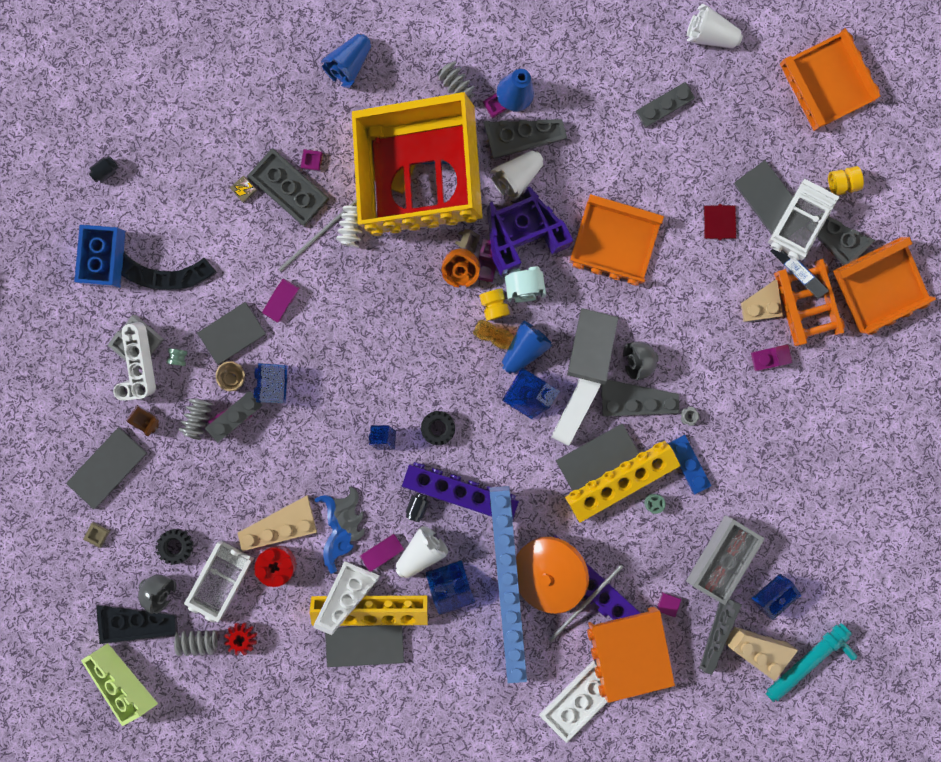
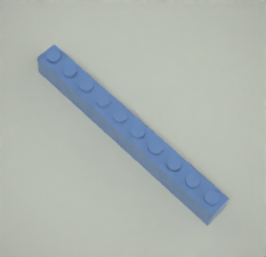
(508, 584)

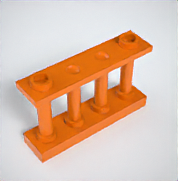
(795, 316)

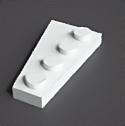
(344, 596)

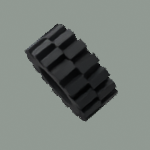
(426, 428)
(164, 552)

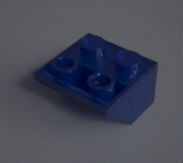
(270, 383)
(450, 587)

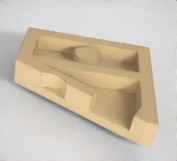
(763, 304)

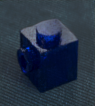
(382, 437)

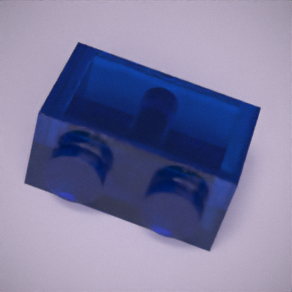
(776, 596)

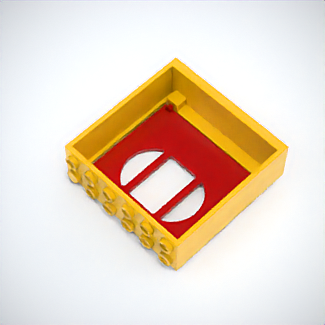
(410, 135)

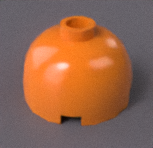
(460, 268)

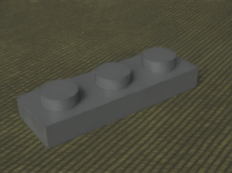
(665, 104)
(233, 417)

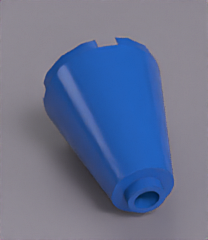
(347, 60)
(516, 90)
(525, 348)

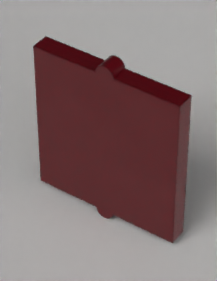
(719, 222)

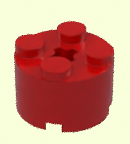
(286, 566)

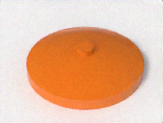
(551, 575)

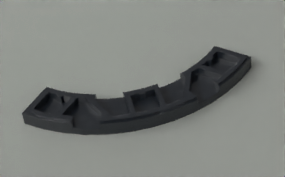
(167, 280)

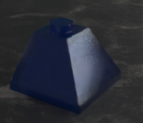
(530, 394)

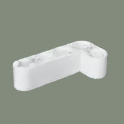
(133, 361)
(575, 411)

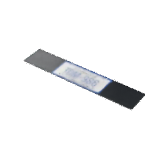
(801, 273)

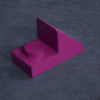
(771, 357)

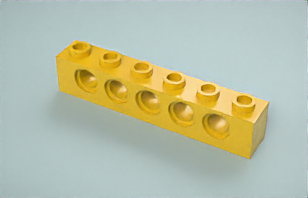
(632, 481)
(380, 610)

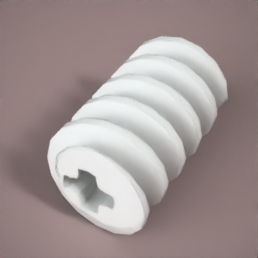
(350, 227)

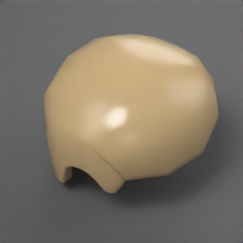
(225, 378)

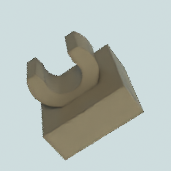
(469, 240)

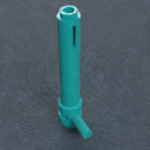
(831, 642)

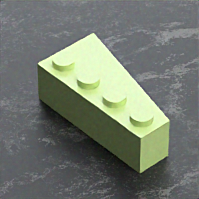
(118, 685)

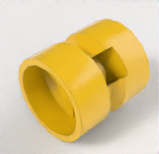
(848, 180)
(494, 304)

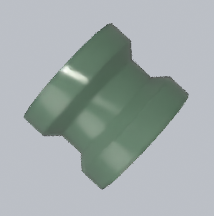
(176, 357)
(657, 501)

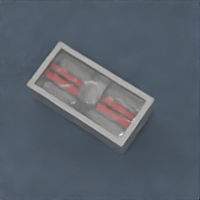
(725, 560)

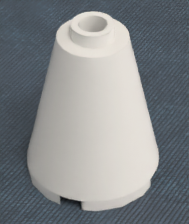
(713, 29)
(516, 174)
(421, 553)

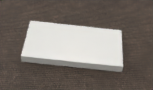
(575, 704)

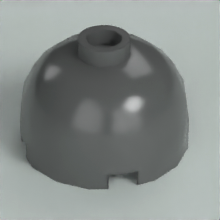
(641, 360)
(152, 593)

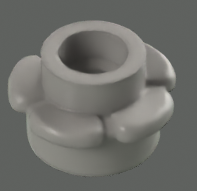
(694, 416)

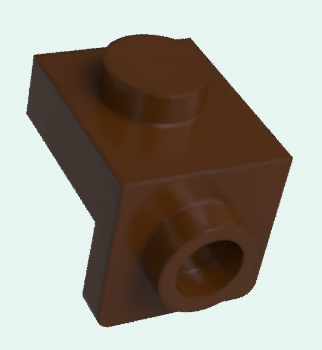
(143, 420)

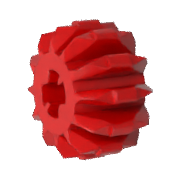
(234, 633)

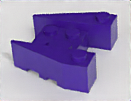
(520, 225)

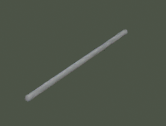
(314, 238)
(586, 603)

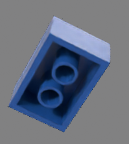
(99, 256)

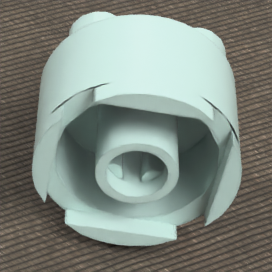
(525, 284)

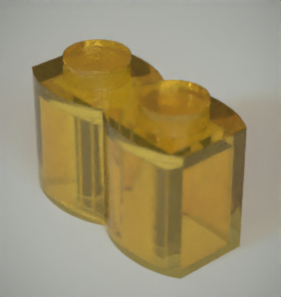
(497, 337)

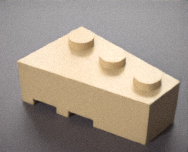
(761, 651)

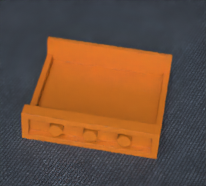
(830, 79)
(615, 240)
(883, 286)
(631, 655)

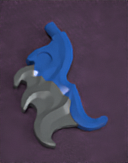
(344, 526)

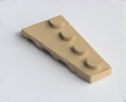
(285, 524)

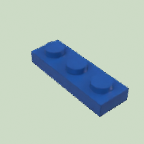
(689, 465)

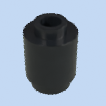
(103, 169)
(417, 507)

